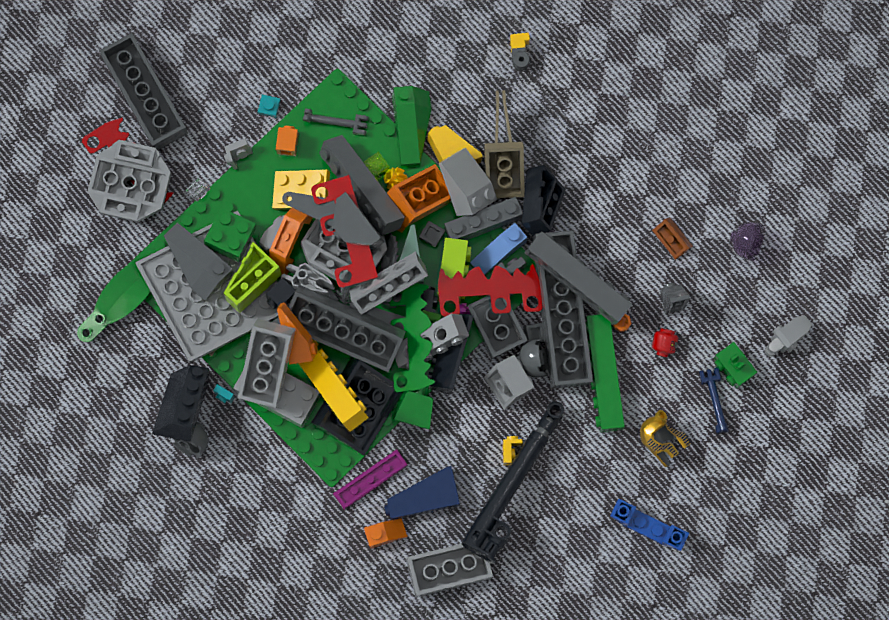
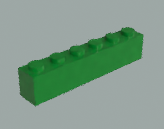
(605, 375)

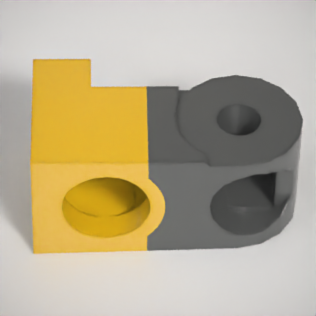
(519, 56)

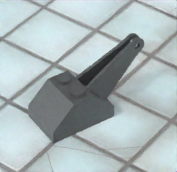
(348, 220)

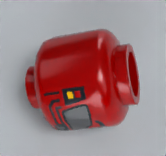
(665, 342)

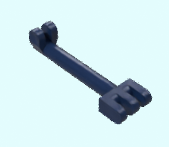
(710, 380)

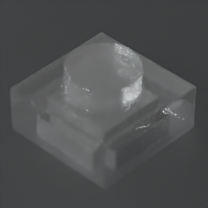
(197, 189)

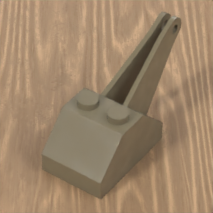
(505, 160)

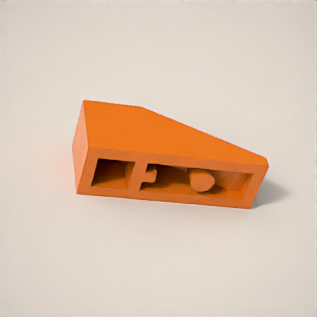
(303, 347)

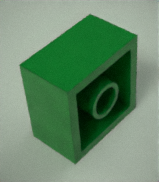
(230, 235)

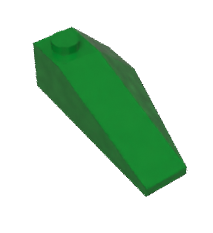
(412, 117)

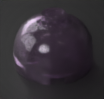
(747, 240)

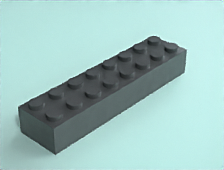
(564, 325)

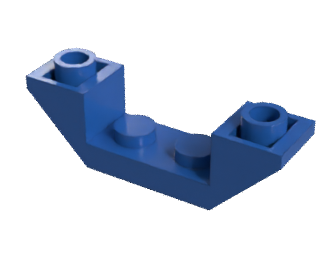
(649, 527)

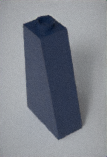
(426, 496)

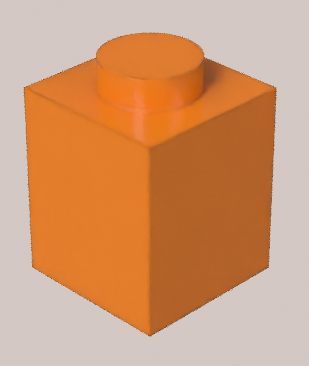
(287, 141)

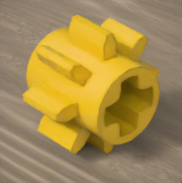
(394, 176)

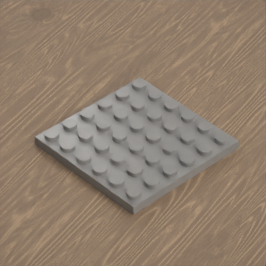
(198, 323)

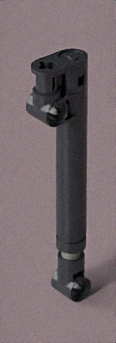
(482, 533)

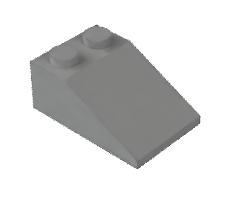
(466, 183)

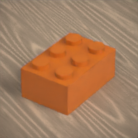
(420, 194)

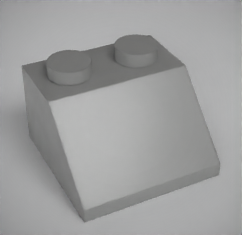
(509, 381)

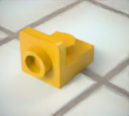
(508, 452)

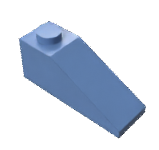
(500, 249)

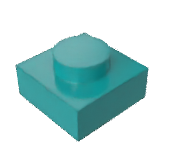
(269, 106)
(223, 395)

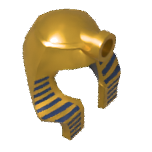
(656, 432)

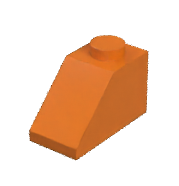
(385, 532)

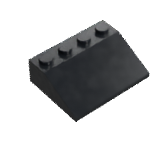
(374, 392)

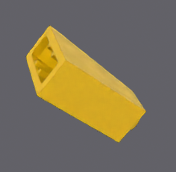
(446, 143)

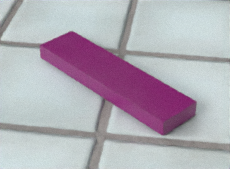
(370, 479)

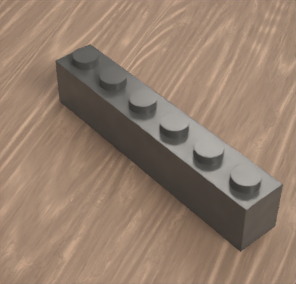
(367, 190)
(578, 278)

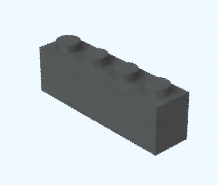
(484, 220)

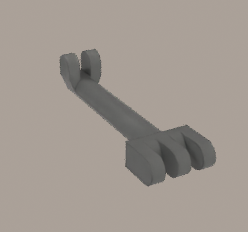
(355, 124)

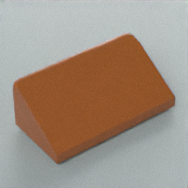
(672, 238)

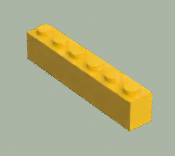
(334, 391)

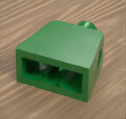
(414, 409)

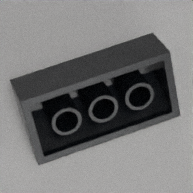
(448, 363)
(182, 403)

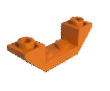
(286, 238)

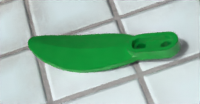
(116, 300)

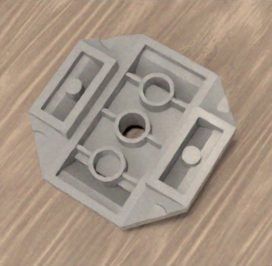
(129, 162)
(325, 255)

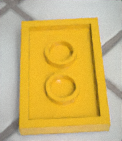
(298, 182)

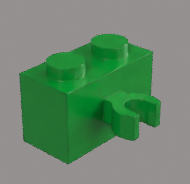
(734, 365)

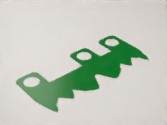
(418, 347)

